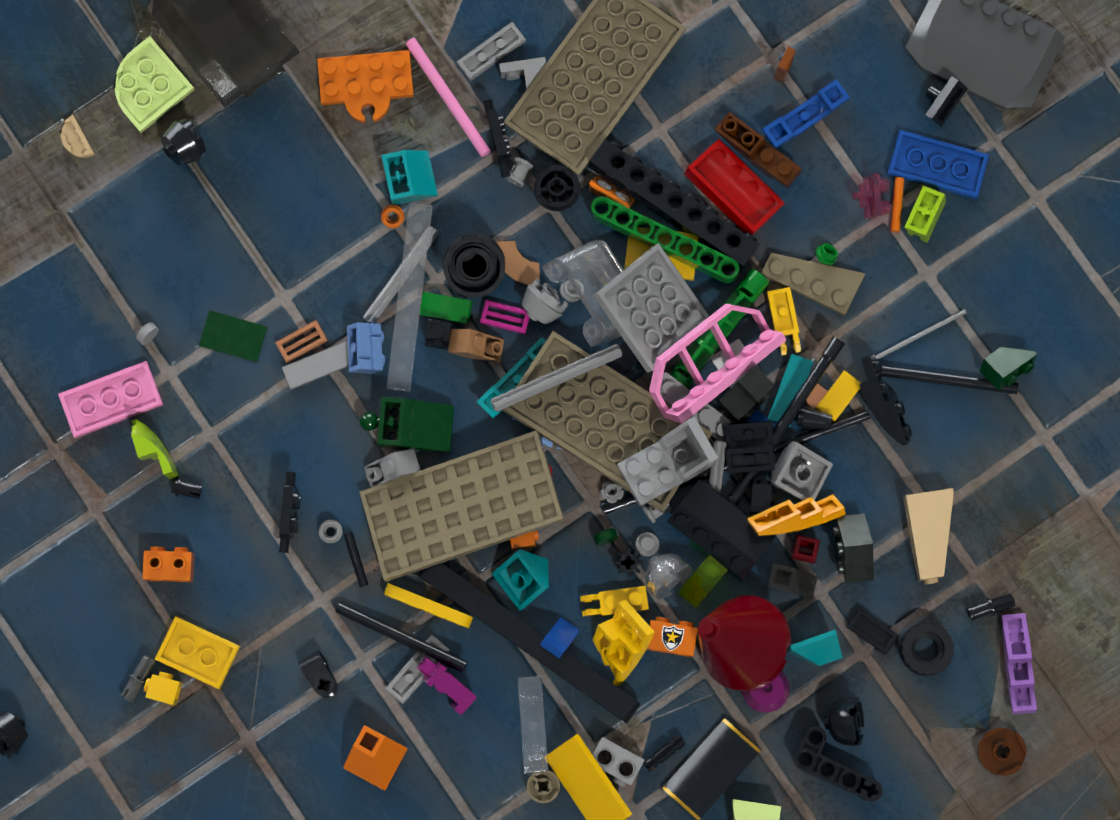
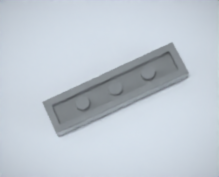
(707, 416)

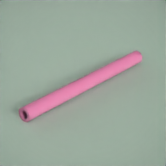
(448, 97)

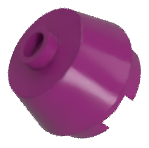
(770, 696)

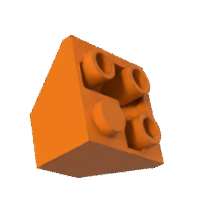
(375, 757)

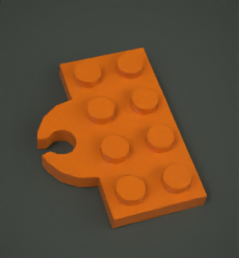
(365, 81)

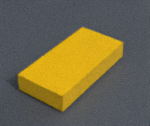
(839, 395)

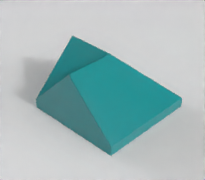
(523, 577)
(818, 649)

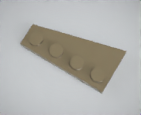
(818, 282)

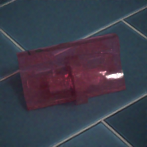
(870, 196)

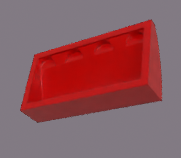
(733, 188)

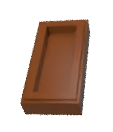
(785, 64)

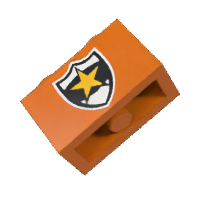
(673, 637)

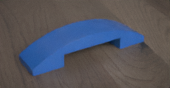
(806, 114)

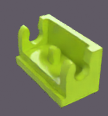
(925, 213)

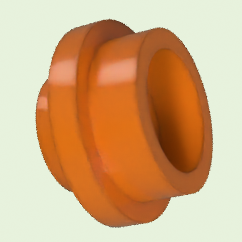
(392, 223)

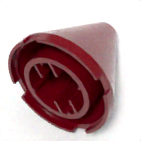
(744, 642)

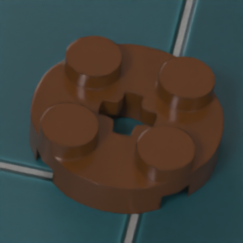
(1014, 757)

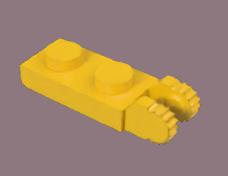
(784, 316)
(609, 600)

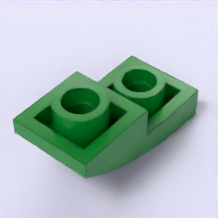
(445, 307)

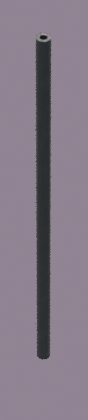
(802, 438)

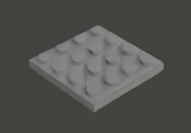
(651, 306)

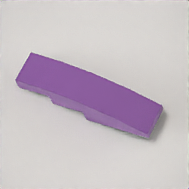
(1018, 663)

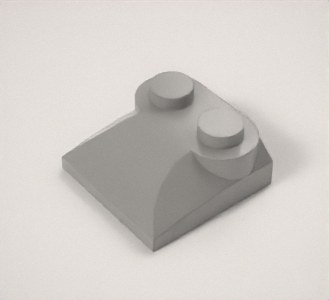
(800, 471)

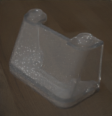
(588, 271)

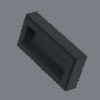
(872, 631)

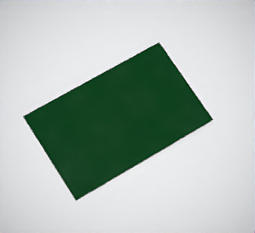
(233, 336)

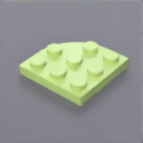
(149, 84)

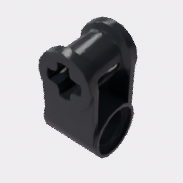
(316, 671)

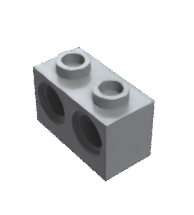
(619, 756)

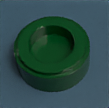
(605, 537)

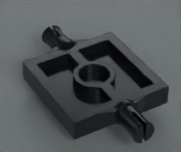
(501, 144)
(289, 523)

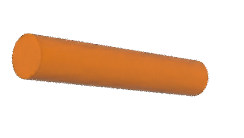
(897, 204)

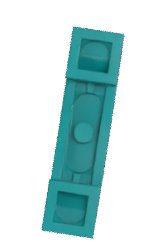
(510, 379)

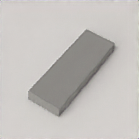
(491, 51)
(317, 365)
(410, 677)

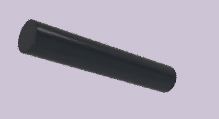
(356, 560)

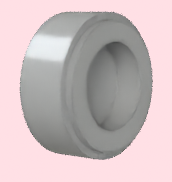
(147, 333)

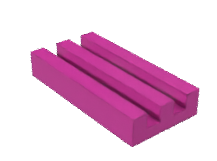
(524, 322)

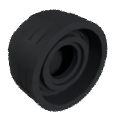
(474, 265)

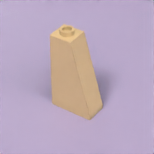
(929, 527)

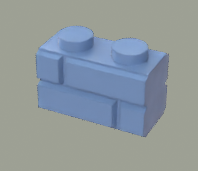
(365, 348)

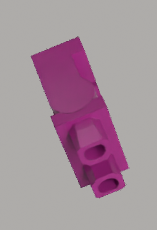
(446, 683)

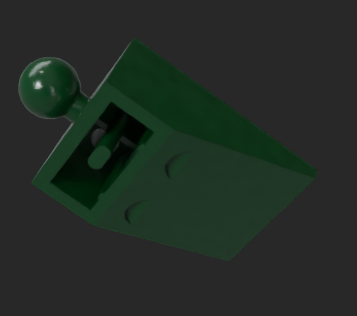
(418, 425)

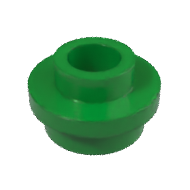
(826, 254)

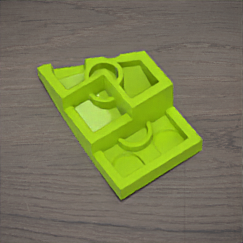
(150, 446)

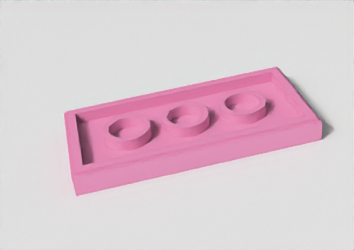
(110, 399)

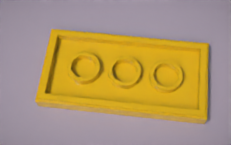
(587, 782)

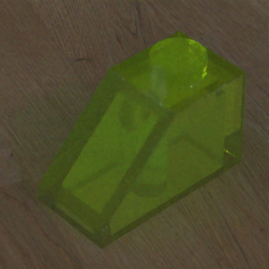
(702, 581)

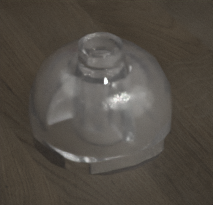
(665, 573)

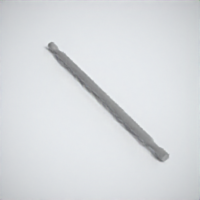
(928, 330)

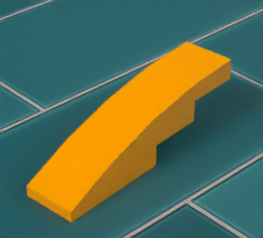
(789, 517)

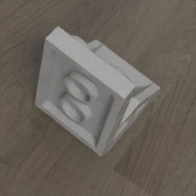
(668, 462)

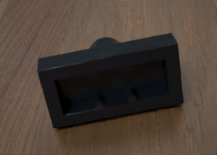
(944, 100)

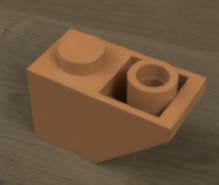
(475, 345)

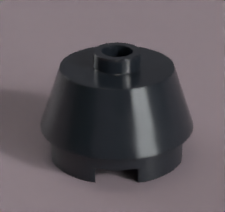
(182, 143)
(556, 188)
(11, 734)

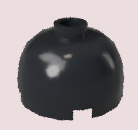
(845, 721)

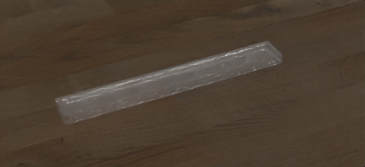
(409, 297)

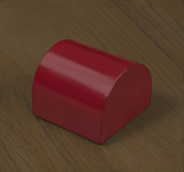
(805, 549)

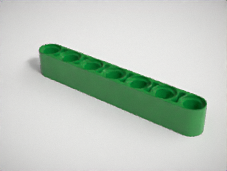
(671, 249)

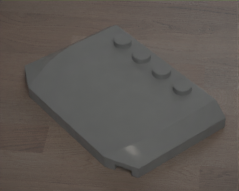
(987, 48)

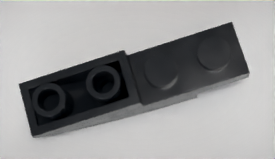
(886, 411)

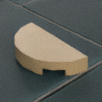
(75, 140)

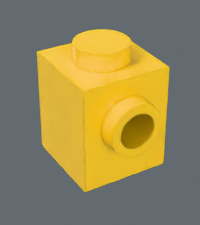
(163, 688)

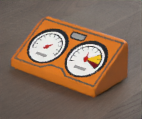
(604, 188)

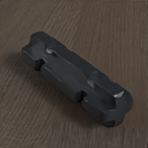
(664, 753)

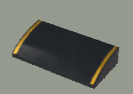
(711, 769)

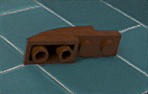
(757, 150)

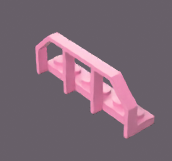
(721, 379)

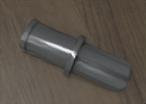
(138, 678)

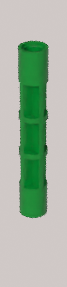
(706, 344)

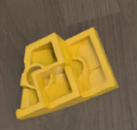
(623, 641)

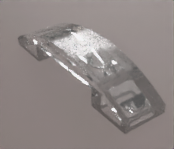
(532, 724)

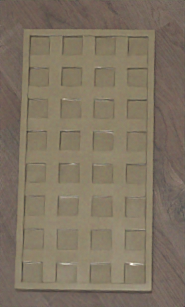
(461, 506)

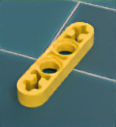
(428, 605)

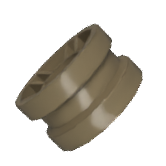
(543, 796)

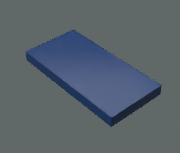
(938, 164)

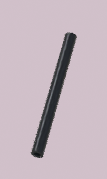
(945, 379)
(401, 637)

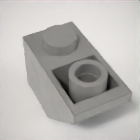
(392, 467)

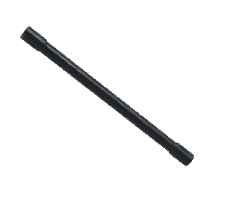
(827, 357)

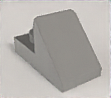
(529, 68)

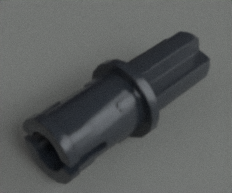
(991, 606)

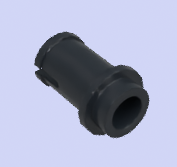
(186, 488)

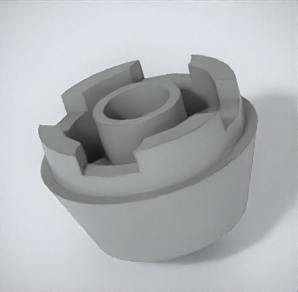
(543, 302)

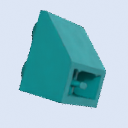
(409, 176)

